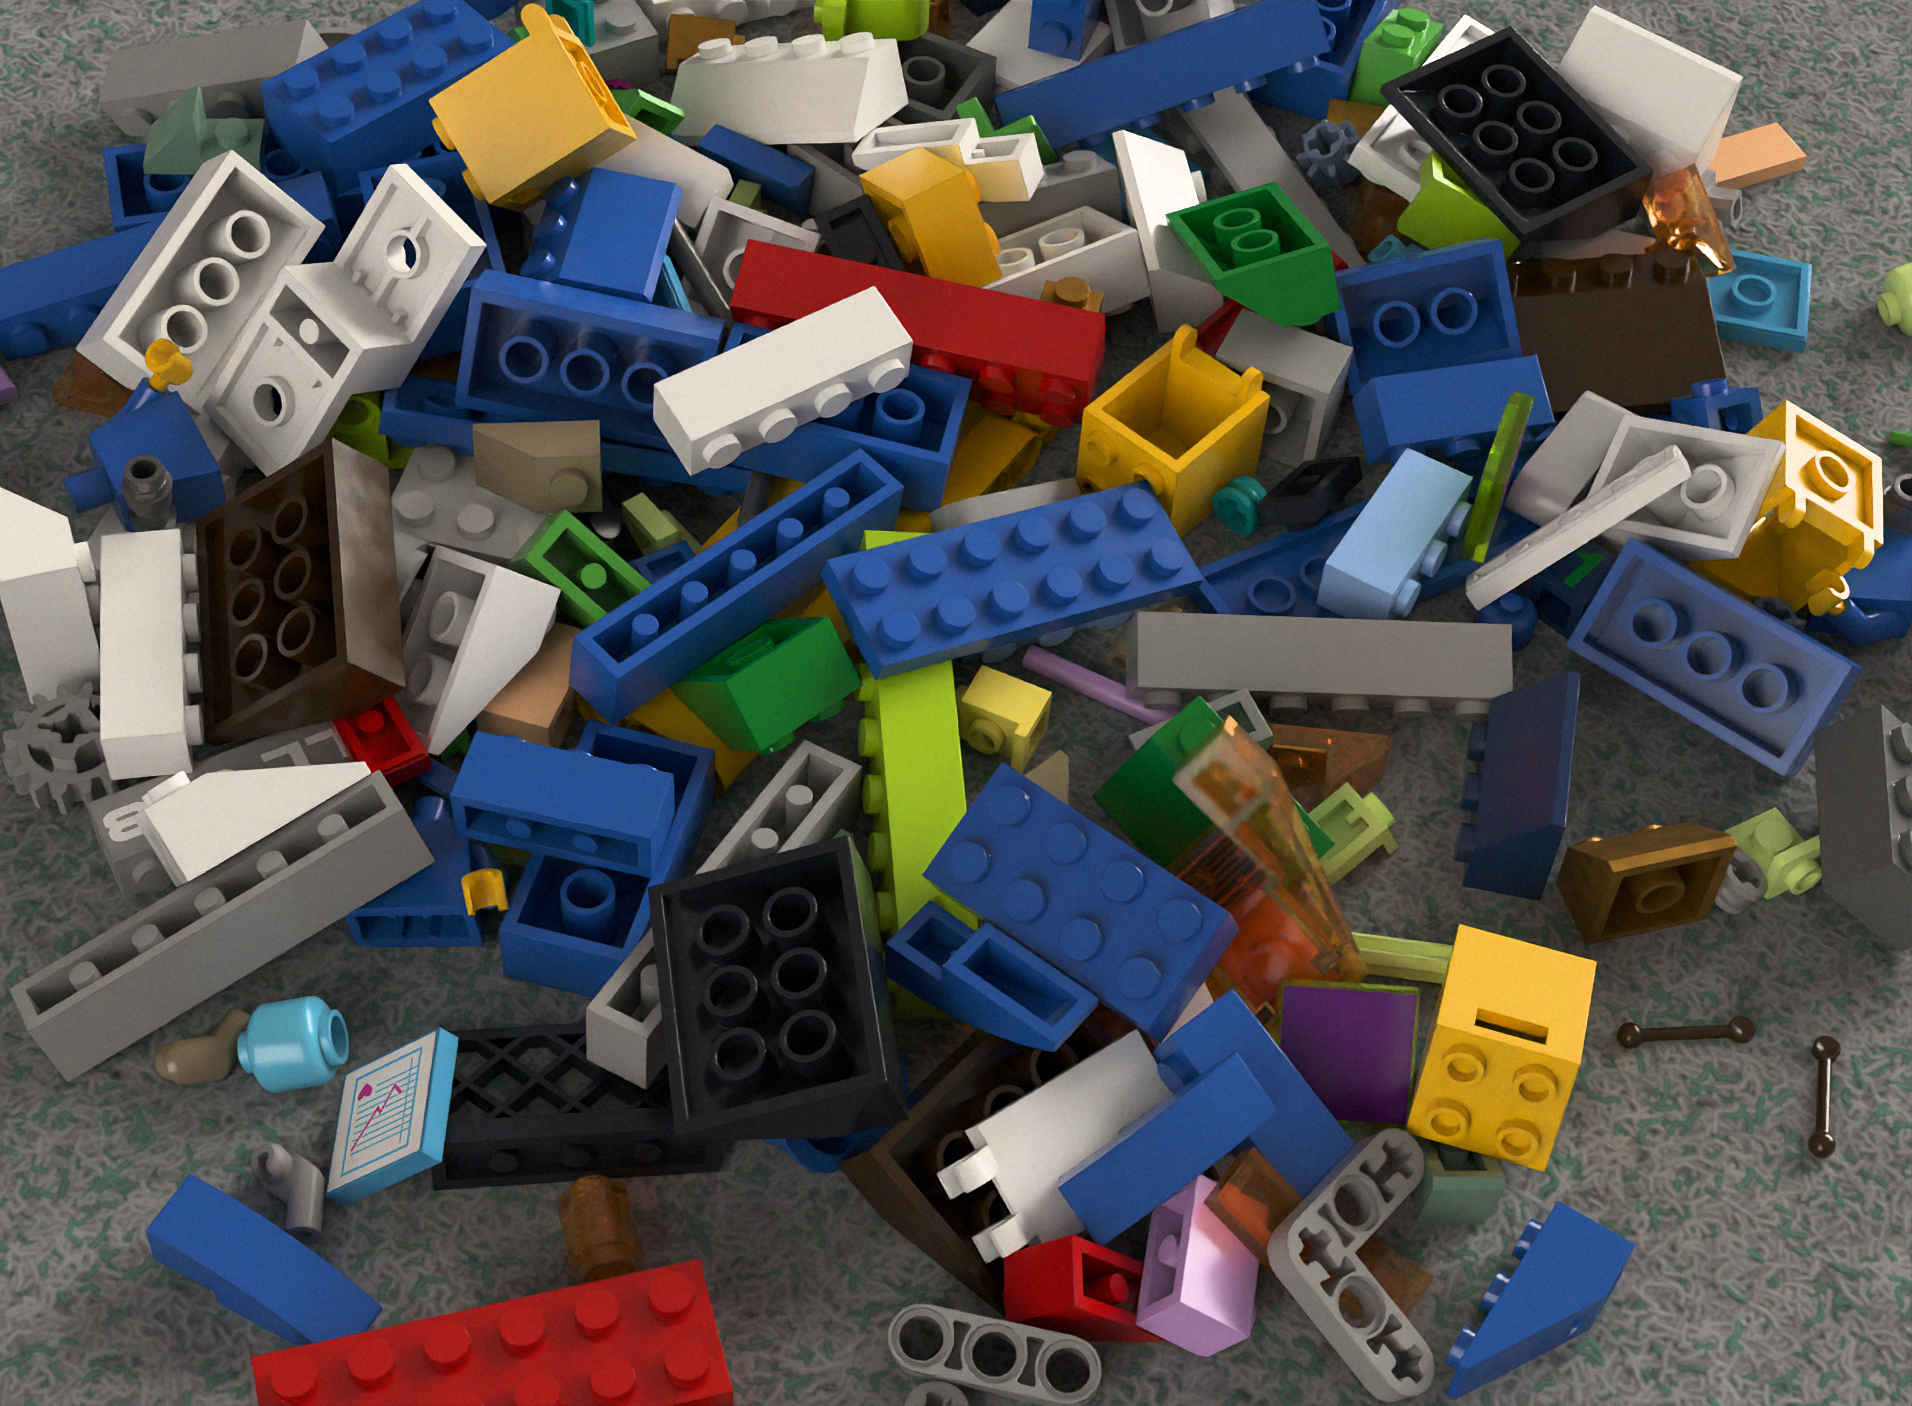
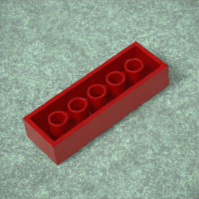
(1013, 347)
(589, 1344)

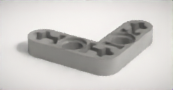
(1334, 1250)

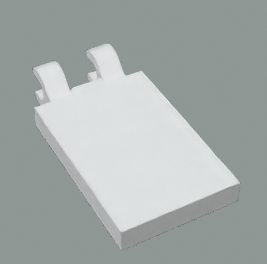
(1048, 1134)

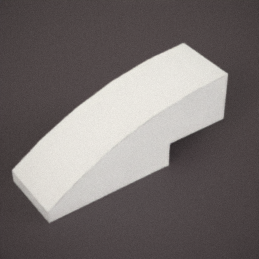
(1003, 166)

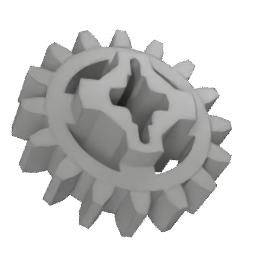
(66, 744)

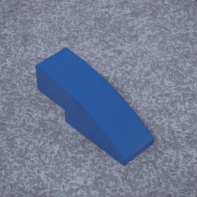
(986, 979)
(1166, 1148)
(257, 1267)

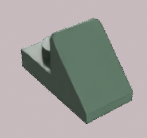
(187, 139)
(1456, 1185)

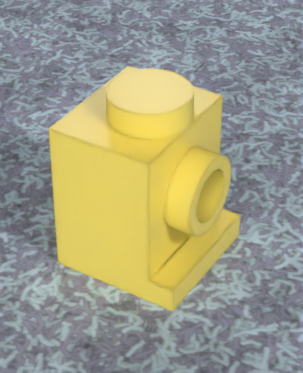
(1003, 715)

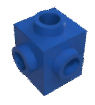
(1718, 407)

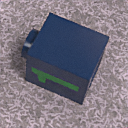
(1569, 586)

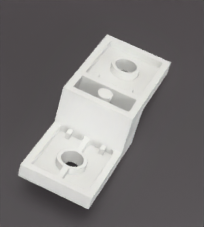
(344, 323)

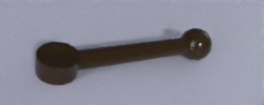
(1739, 1030)
(1826, 1051)

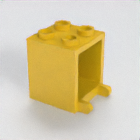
(531, 116)
(1178, 426)
(1823, 518)
(1502, 1048)

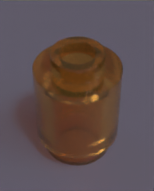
(599, 1229)

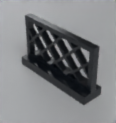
(561, 1145)

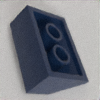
(1519, 787)

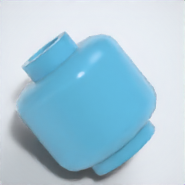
(293, 1044)

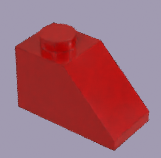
(1075, 1290)

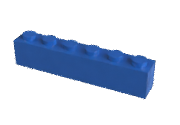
(1169, 72)
(61, 294)
(730, 587)

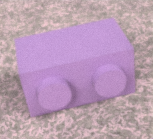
(1196, 1276)

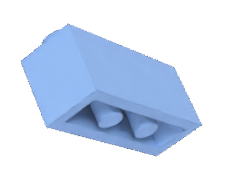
(1397, 540)

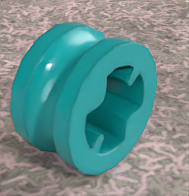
(1237, 505)

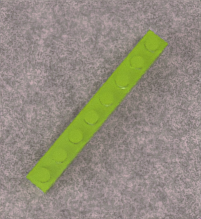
(910, 790)

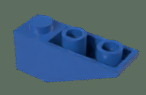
(1548, 1300)

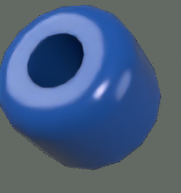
(1512, 609)

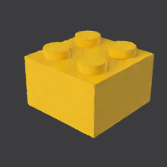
(934, 218)

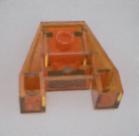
(1263, 873)

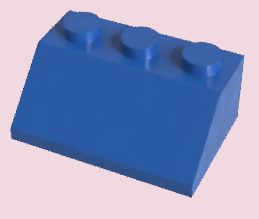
(604, 233)
(1425, 312)

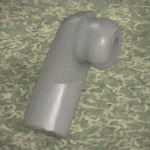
(295, 1184)

